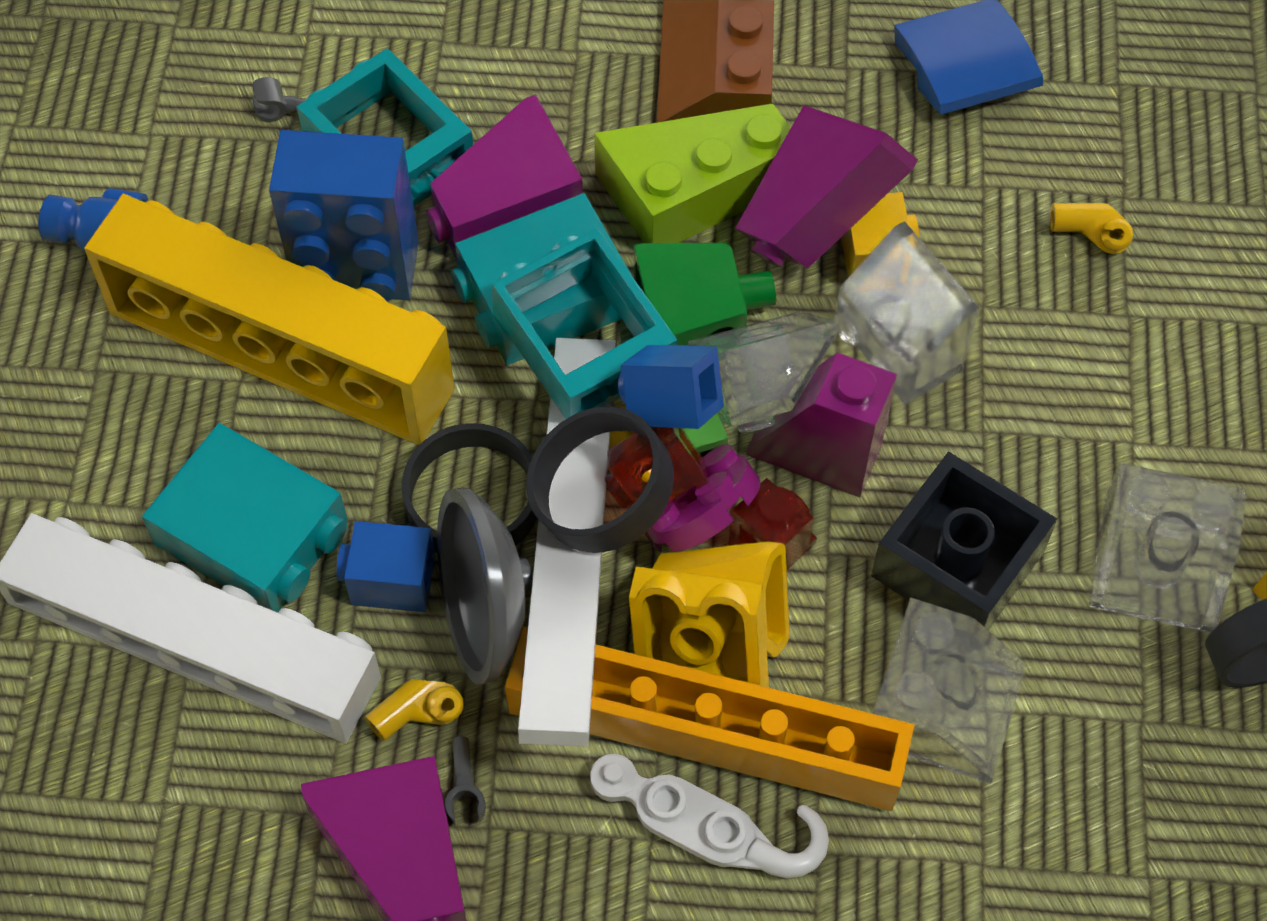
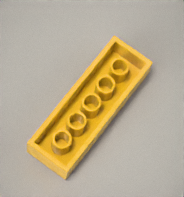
(273, 317)

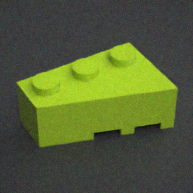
(688, 170)

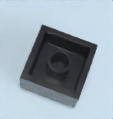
(963, 543)

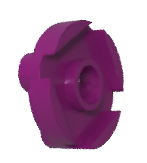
(704, 511)

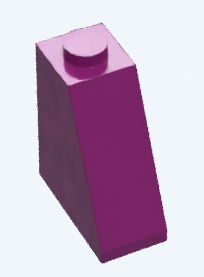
(503, 177)
(820, 186)
(833, 426)
(392, 838)

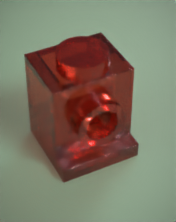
(635, 457)
(774, 517)

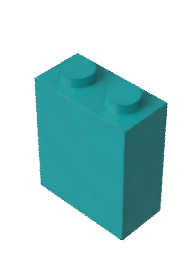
(524, 240)
(247, 518)

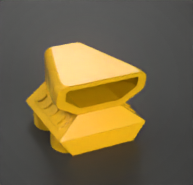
(714, 609)

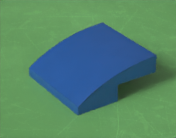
(968, 55)

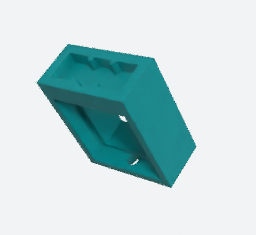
(369, 83)
(566, 265)

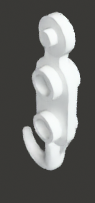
(705, 822)

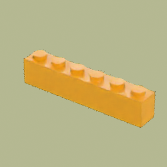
(740, 726)

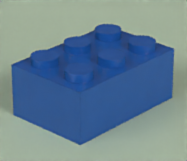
(347, 208)

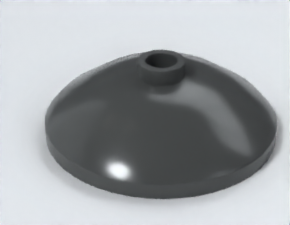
(480, 584)

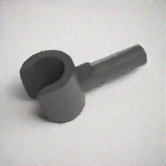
(269, 100)
(463, 780)

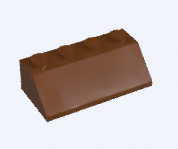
(715, 56)

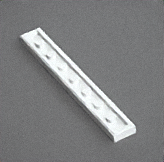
(566, 586)

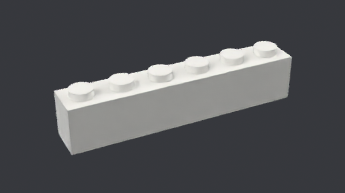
(190, 626)

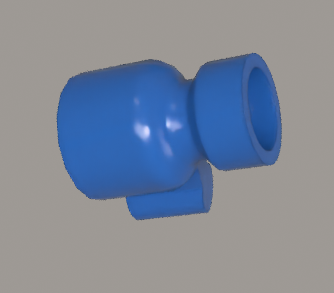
(65, 220)

